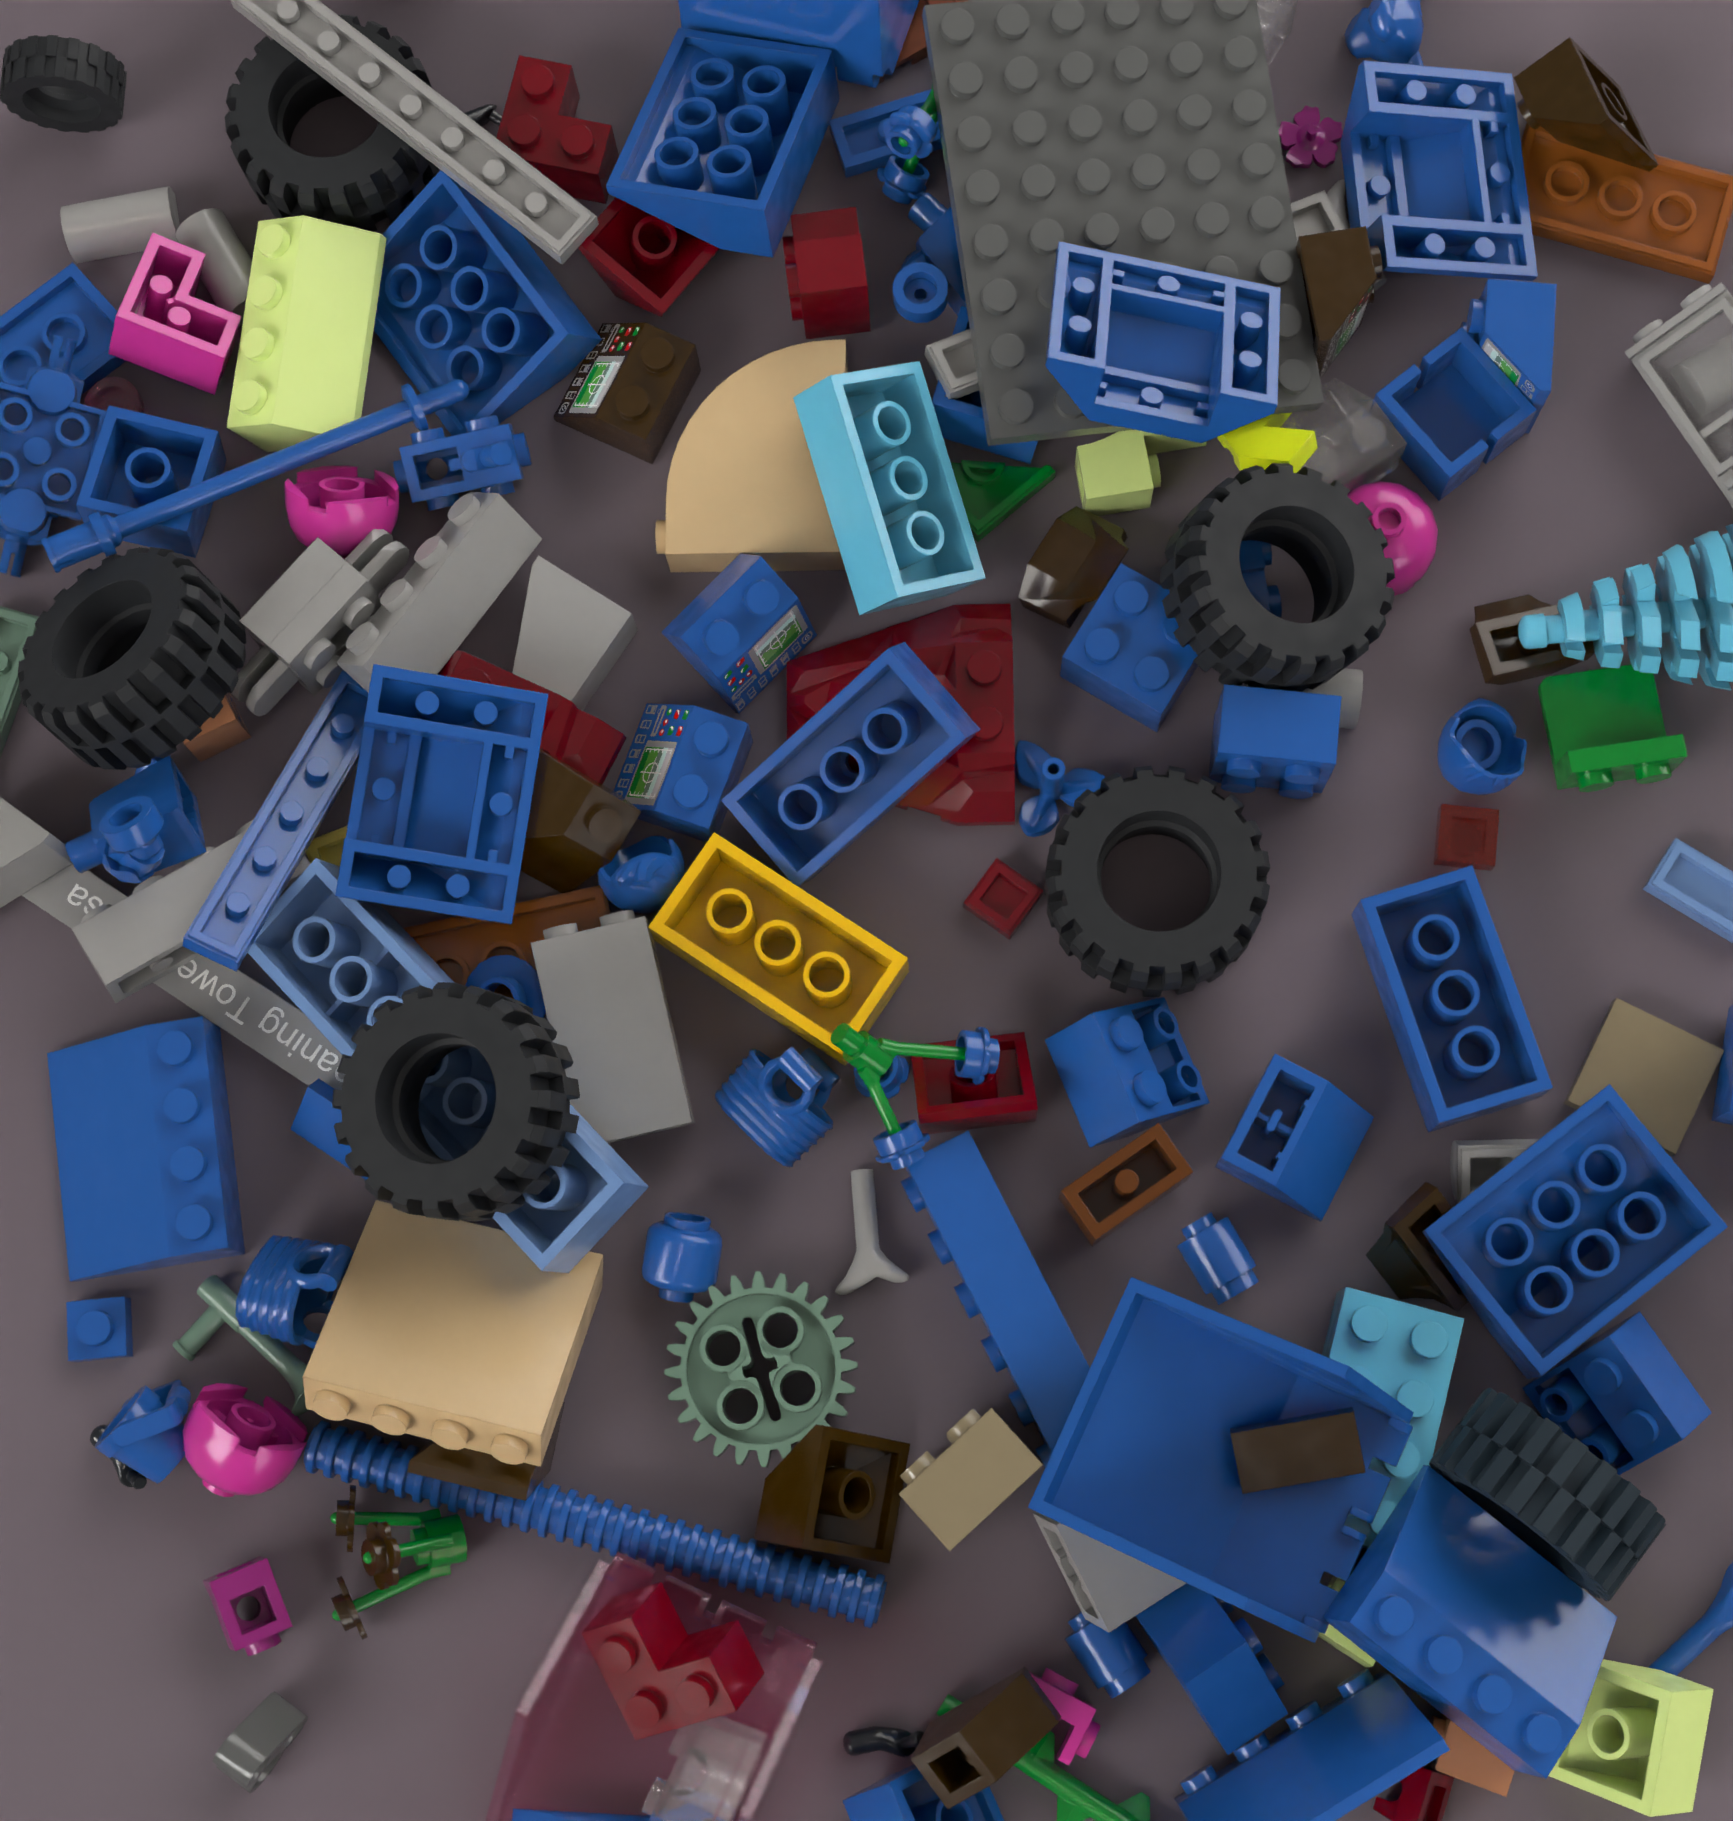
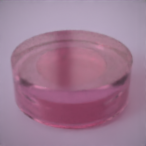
(114, 392)

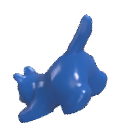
(1387, 32)

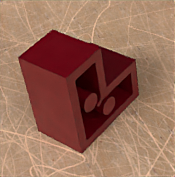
(545, 133)
(827, 273)
(663, 1673)

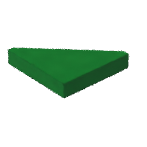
(996, 491)

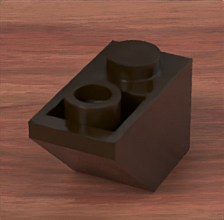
(984, 1737)

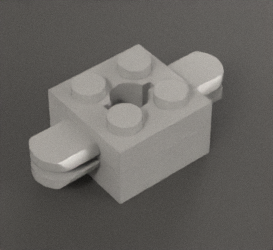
(310, 616)

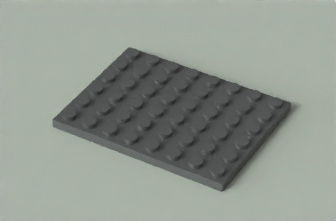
(1115, 135)

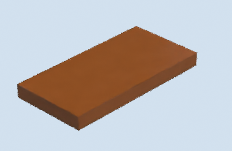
(1654, 218)
(464, 942)

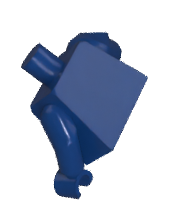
(933, 271)
(141, 825)

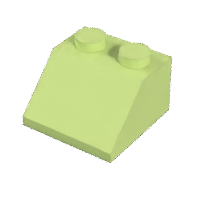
(1639, 1740)

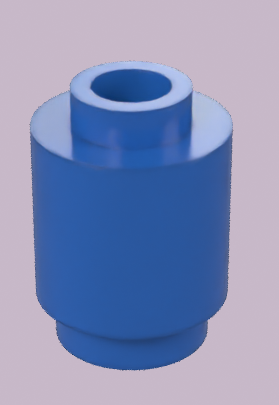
(1218, 1257)
(1109, 1658)

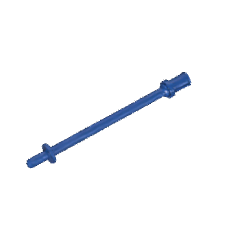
(107, 532)

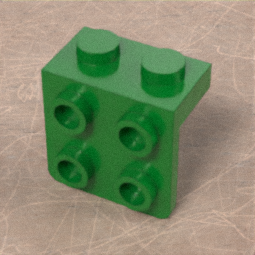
(1607, 729)

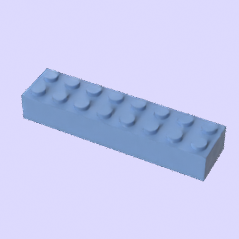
(349, 959)

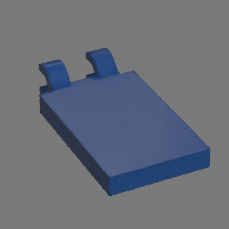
(63, 307)

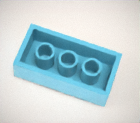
(889, 486)
(1409, 1357)

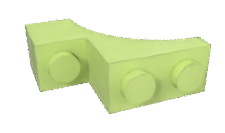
(1122, 470)

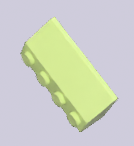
(305, 330)

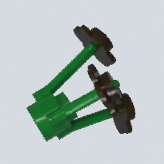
(436, 1543)

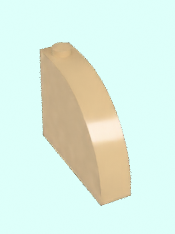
(747, 472)

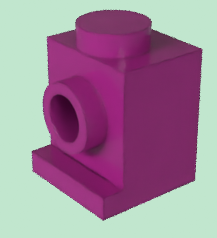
(255, 1580)

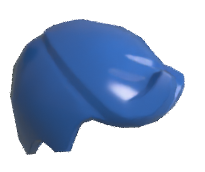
(1481, 748)
(643, 875)

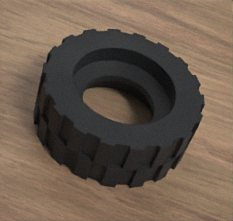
(63, 83)

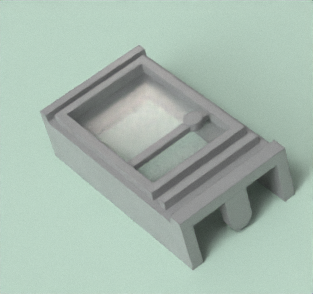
(1692, 375)

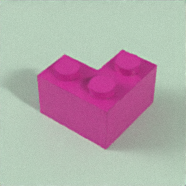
(168, 327)

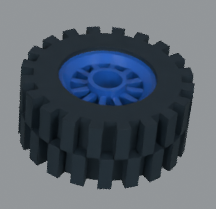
(1549, 1492)

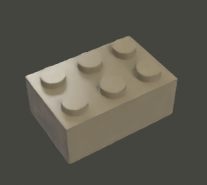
(968, 1477)

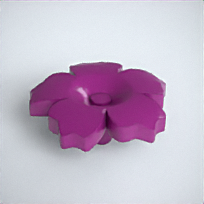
(1310, 139)

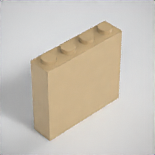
(452, 1337)

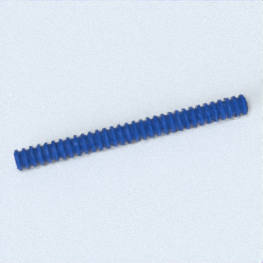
(607, 1528)

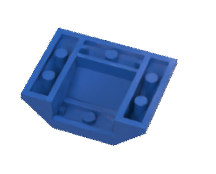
(1438, 171)
(1162, 344)
(442, 794)

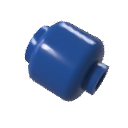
(681, 1256)

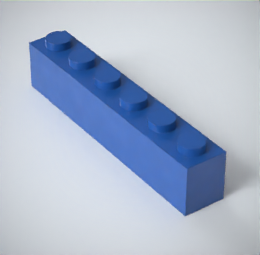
(1000, 1284)

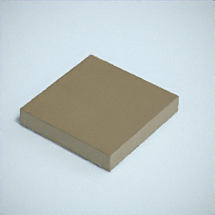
(1651, 1067)

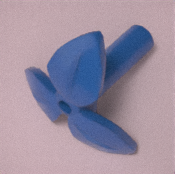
(1041, 771)

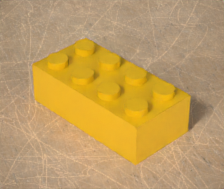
(777, 946)

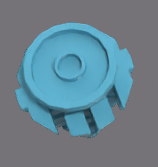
(1682, 614)

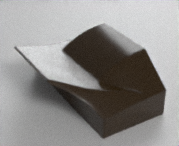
(1072, 565)
(1500, 650)
(1407, 1257)

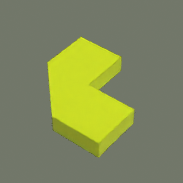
(1267, 443)

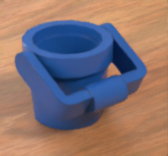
(149, 1431)

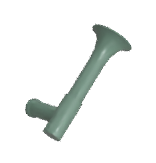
(223, 1309)

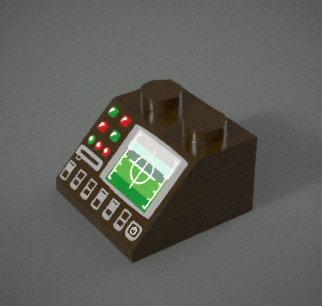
(1338, 284)
(631, 388)

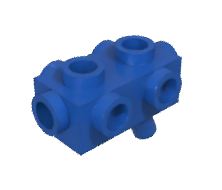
(481, 458)

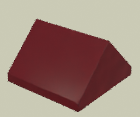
(644, 256)
(958, 1104)

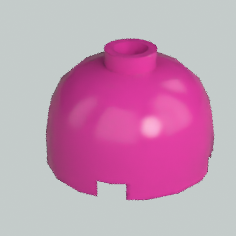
(340, 506)
(1407, 527)
(239, 1443)

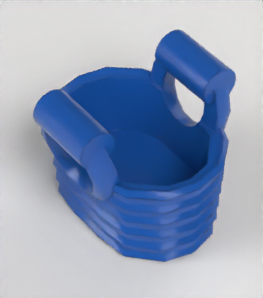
(767, 1113)
(289, 1283)

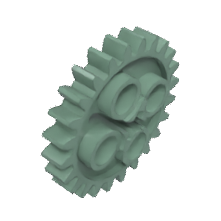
(710, 1386)

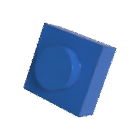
(99, 1329)

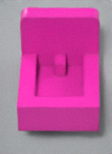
(1072, 1710)

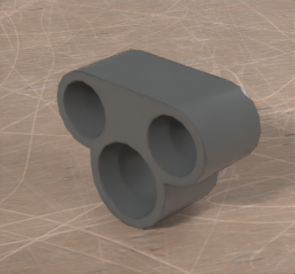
(259, 1742)

